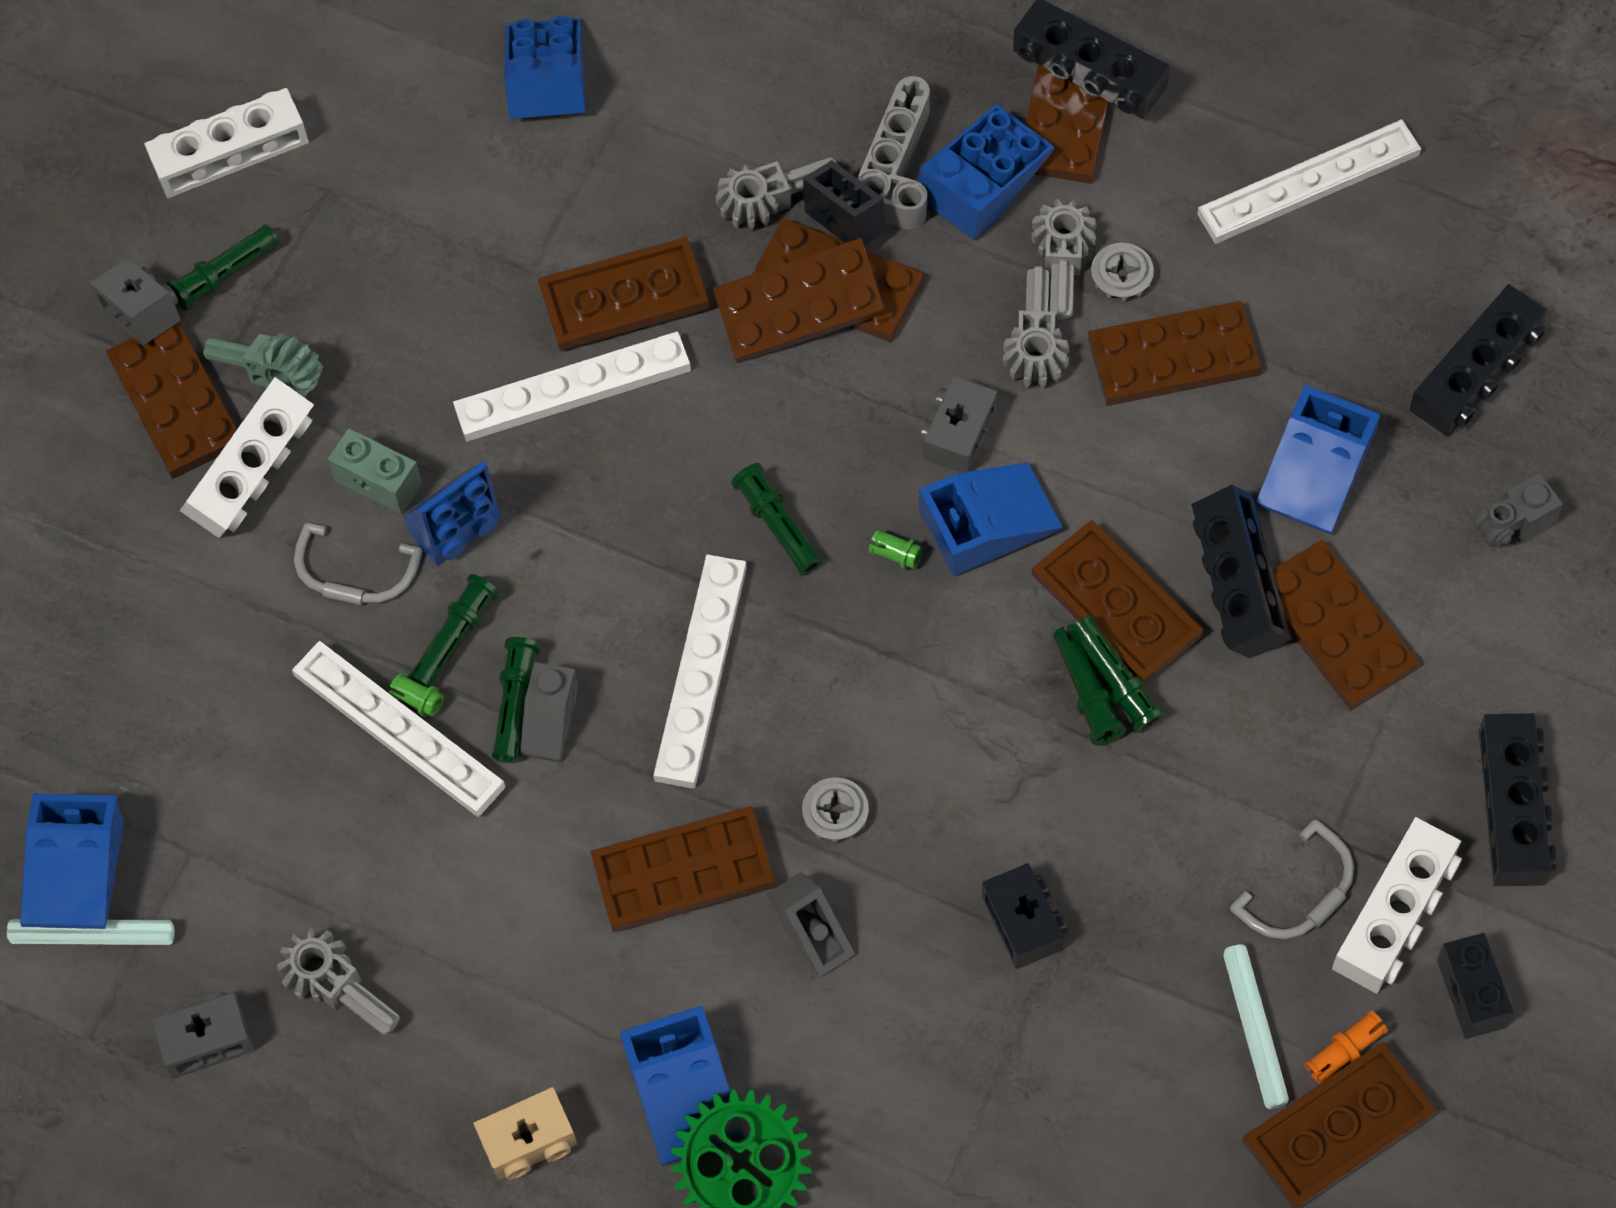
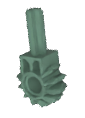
(270, 358)

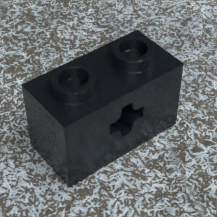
(843, 204)
(1024, 938)
(1475, 985)

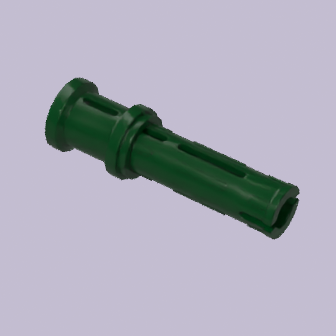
(208, 275)
(767, 504)
(462, 617)
(515, 685)
(1126, 688)
(1093, 700)

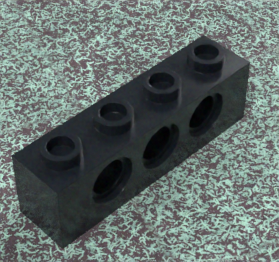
(1082, 41)
(1509, 314)
(1265, 623)
(1514, 862)

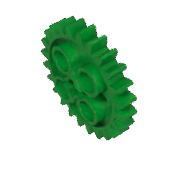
(765, 1129)

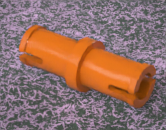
(1345, 1047)

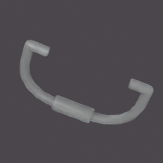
(347, 593)
(1324, 907)

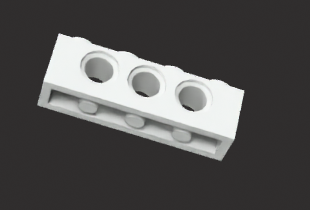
(244, 148)
(206, 503)
(1421, 847)

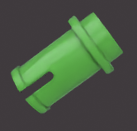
(896, 549)
(424, 699)

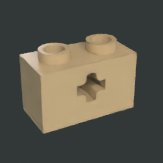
(543, 1119)

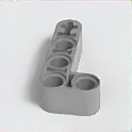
(899, 148)

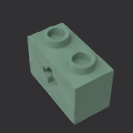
(375, 471)

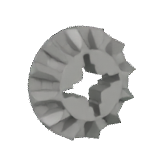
(1134, 260)
(821, 797)

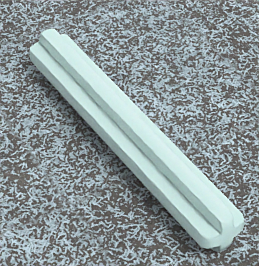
(116, 933)
(1256, 1027)

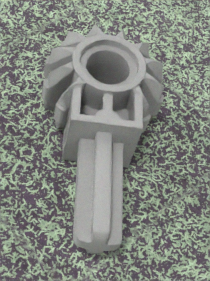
(769, 187)
(1063, 251)
(1036, 334)
(334, 981)

